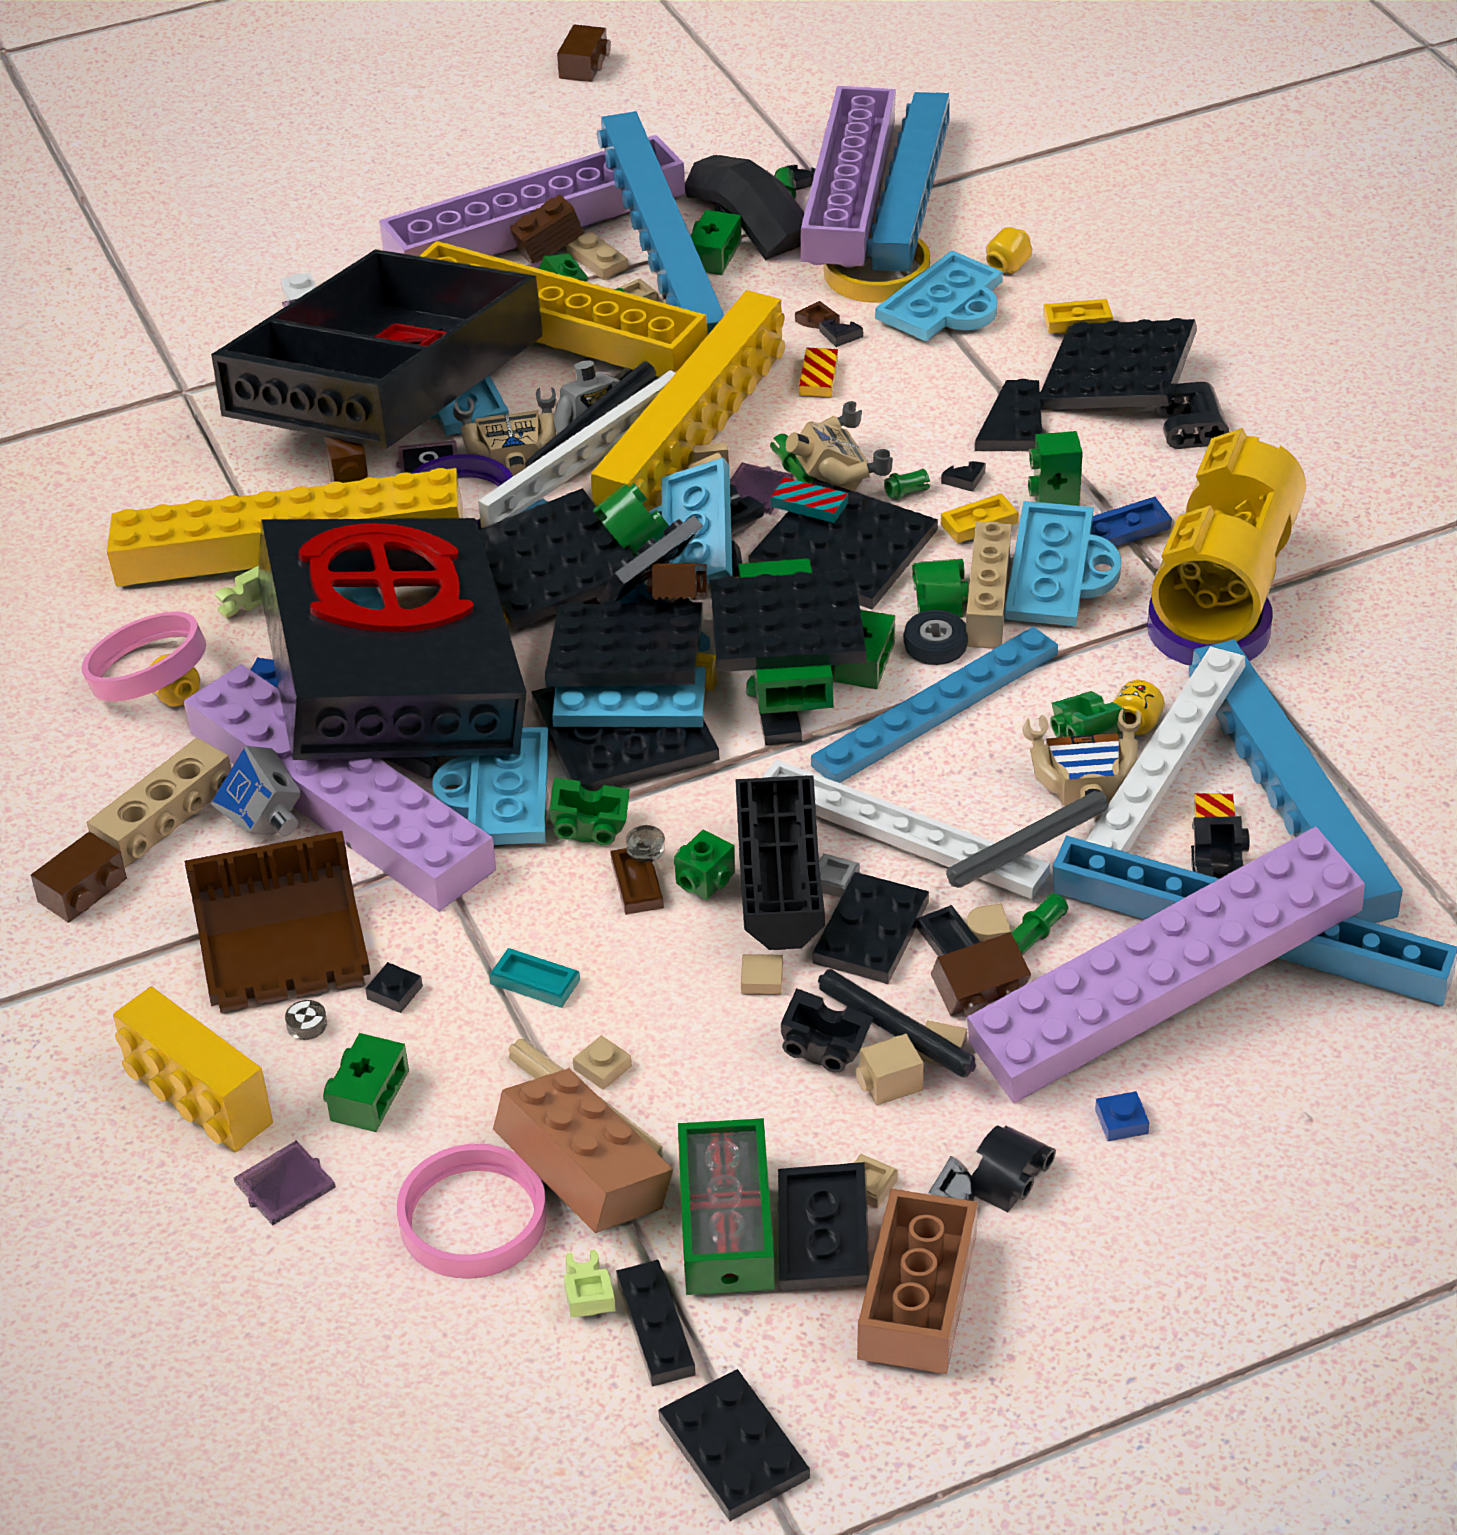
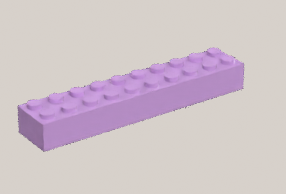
(848, 176)
(484, 216)
(374, 805)
(1164, 964)

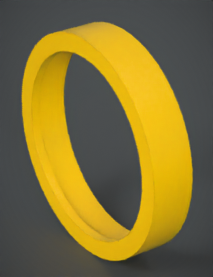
(874, 291)

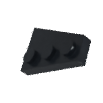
(1012, 418)

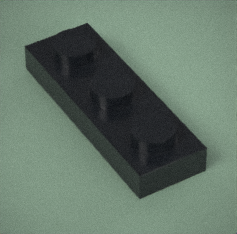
(655, 1323)

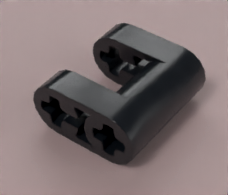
(1200, 412)

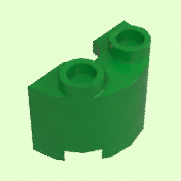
(629, 519)
(940, 585)
(1085, 716)
(587, 814)

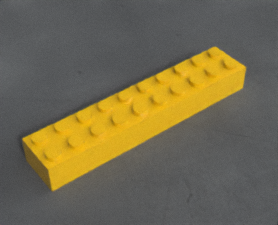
(599, 319)
(695, 400)
(226, 531)

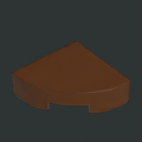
(815, 313)

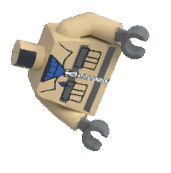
(508, 437)
(833, 455)

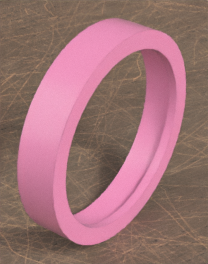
(134, 635)
(465, 1159)

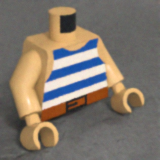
(1083, 763)

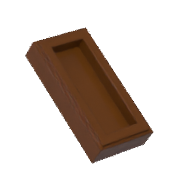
(636, 883)

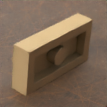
(597, 255)

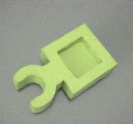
(244, 594)
(588, 1287)

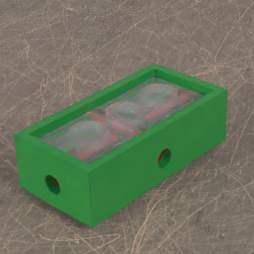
(725, 1207)

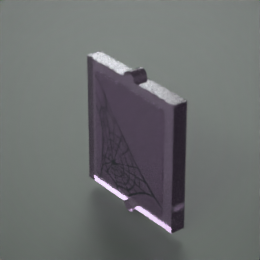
(758, 483)
(284, 1182)

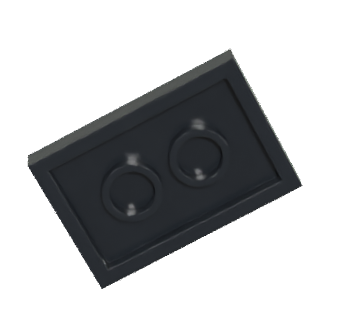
(630, 574)
(870, 927)
(823, 1226)
(734, 1444)

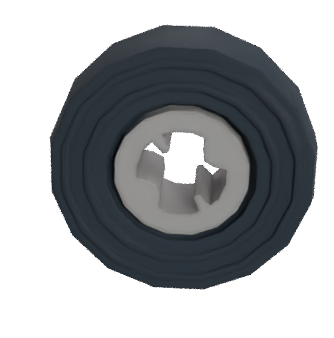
(935, 637)

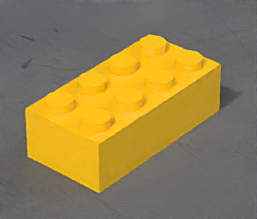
(193, 1069)

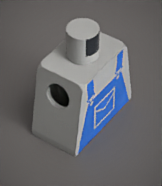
(259, 793)

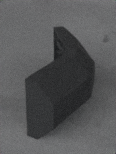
(746, 189)
(779, 860)

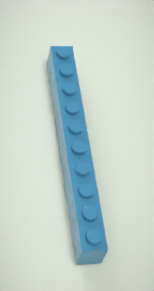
(909, 182)
(656, 216)
(1298, 783)
(1349, 949)

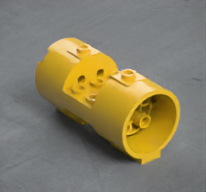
(1228, 539)

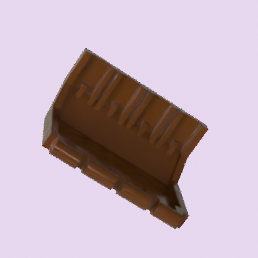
(277, 921)

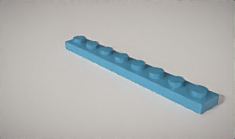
(933, 705)

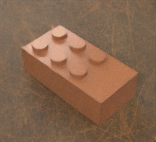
(582, 1150)
(917, 1281)

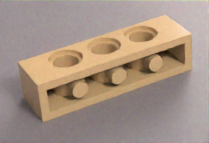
(988, 585)
(162, 800)

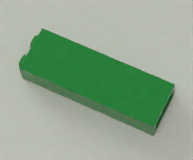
(793, 686)

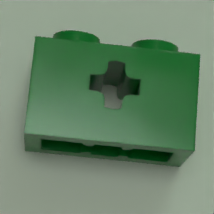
(716, 239)
(1056, 468)
(879, 643)
(366, 1082)

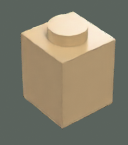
(890, 1069)

